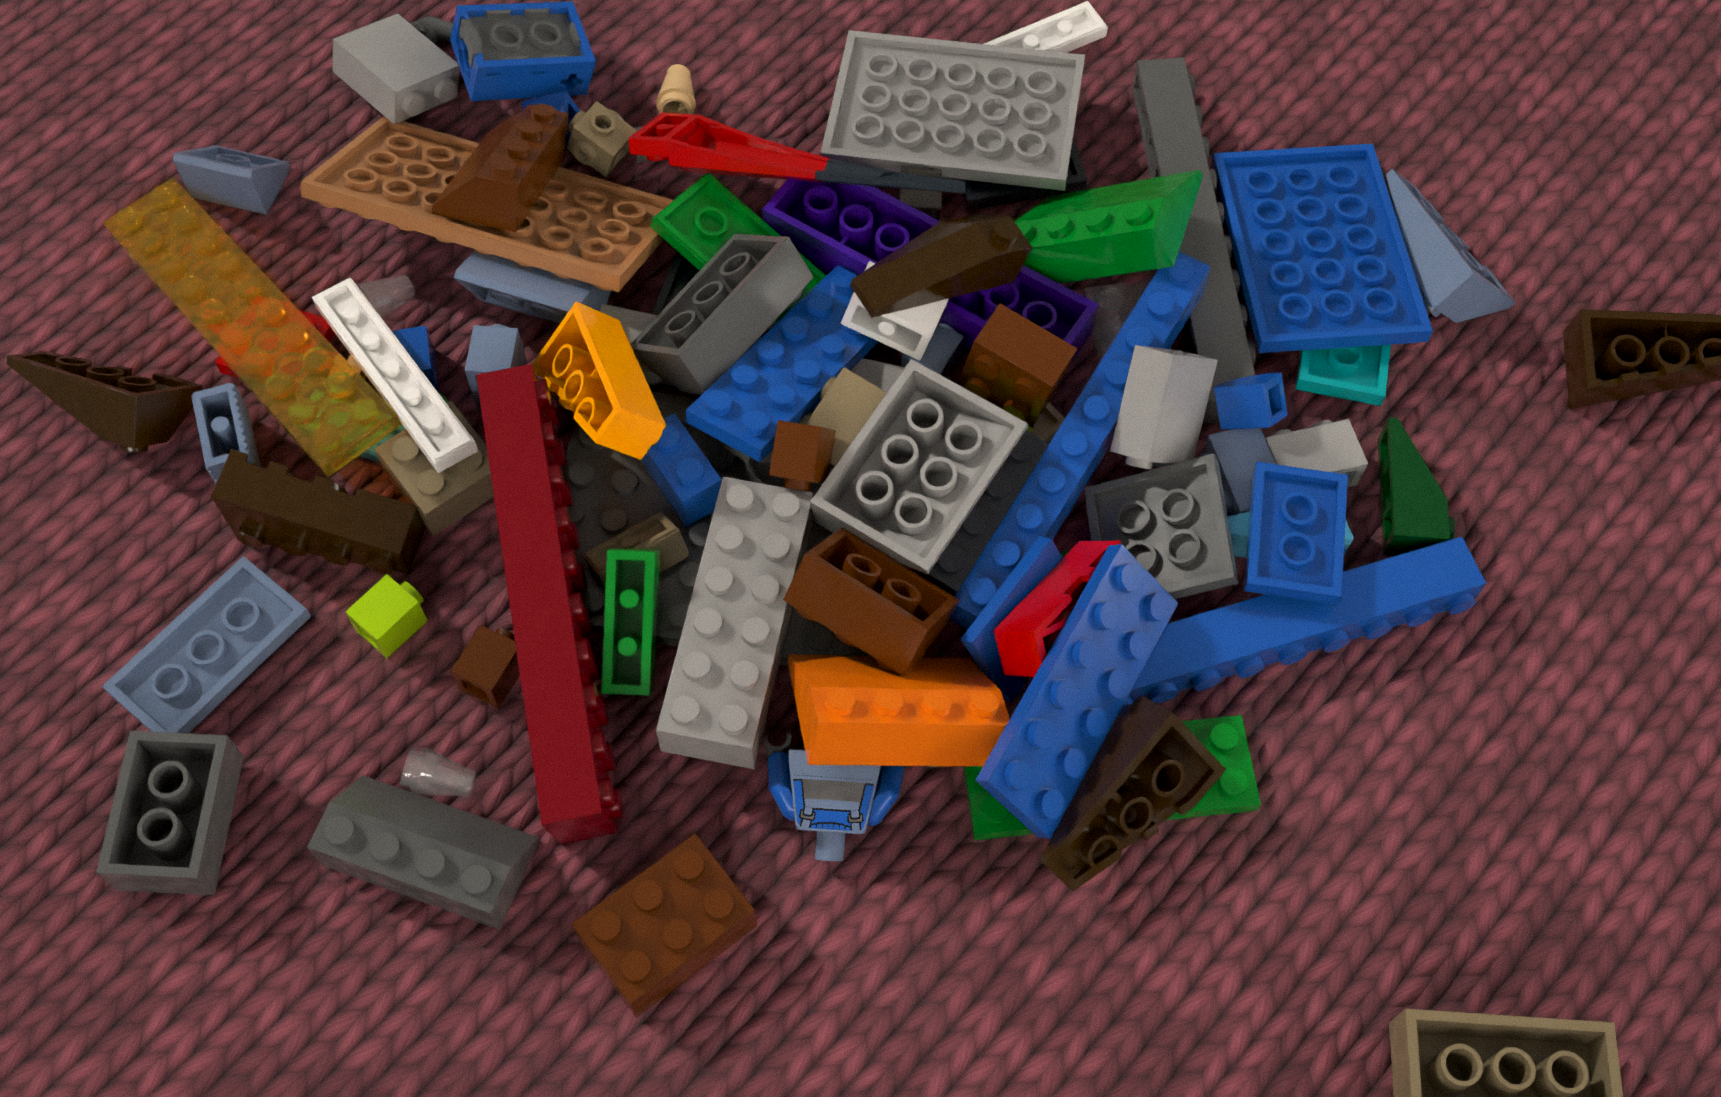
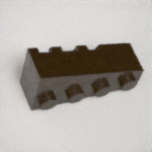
(1638, 354)
(316, 517)

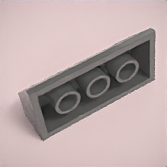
(722, 311)
(424, 850)

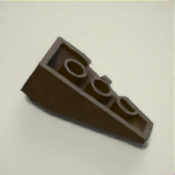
(944, 263)
(1134, 783)

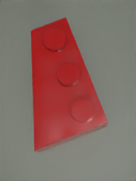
(1037, 620)

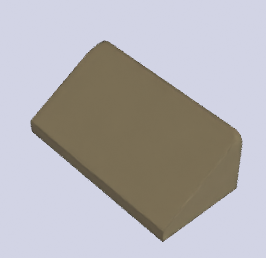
(652, 533)

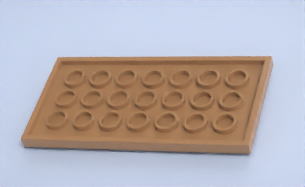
(574, 229)

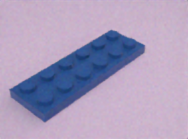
(783, 371)
(1077, 692)

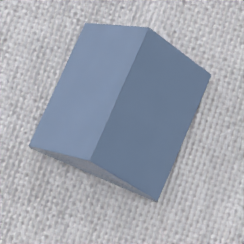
(232, 177)

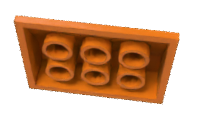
(877, 717)

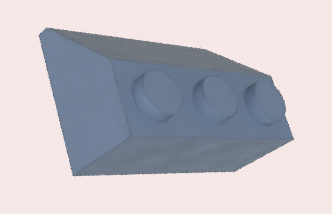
(525, 288)

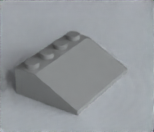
(917, 467)

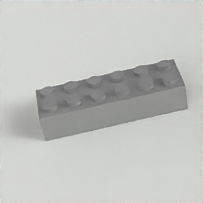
(736, 624)

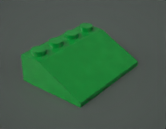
(1110, 228)

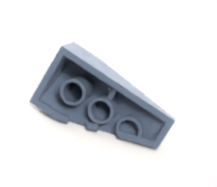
(1443, 268)

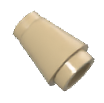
(676, 92)

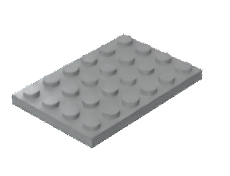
(955, 109)

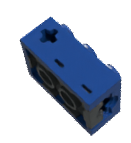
(521, 50)

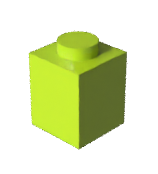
(388, 615)

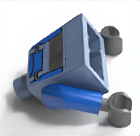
(829, 797)

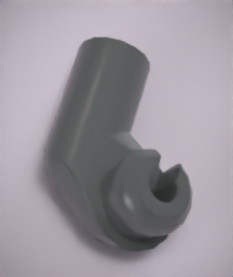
(434, 28)

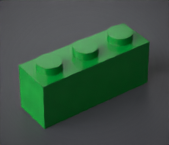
(630, 621)

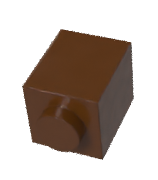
(801, 454)
(488, 666)

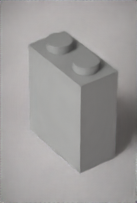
(395, 68)
(1162, 406)

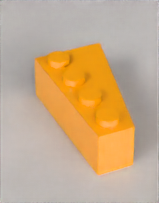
(601, 381)

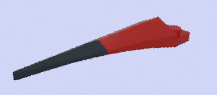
(709, 146)

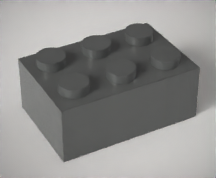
(171, 813)

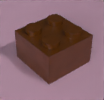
(1016, 365)

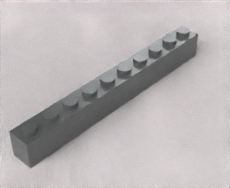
(1175, 145)

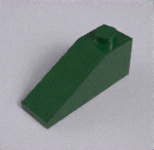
(1411, 500)

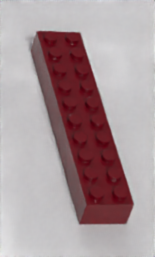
(547, 607)

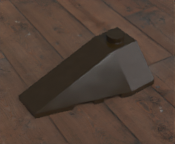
(110, 399)

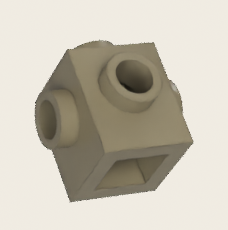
(599, 138)

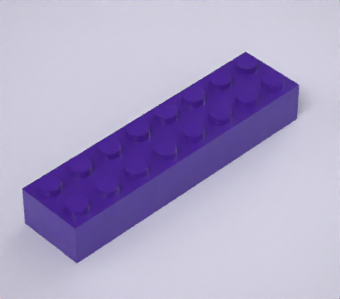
(863, 224)

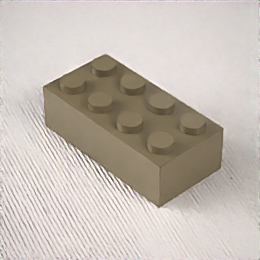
(1502, 1056)

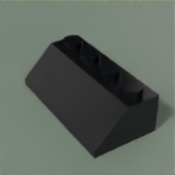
(986, 515)

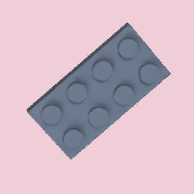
(207, 650)

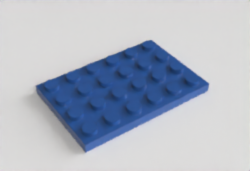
(1319, 249)

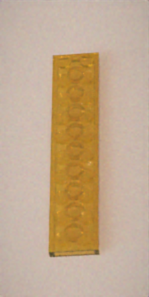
(253, 327)

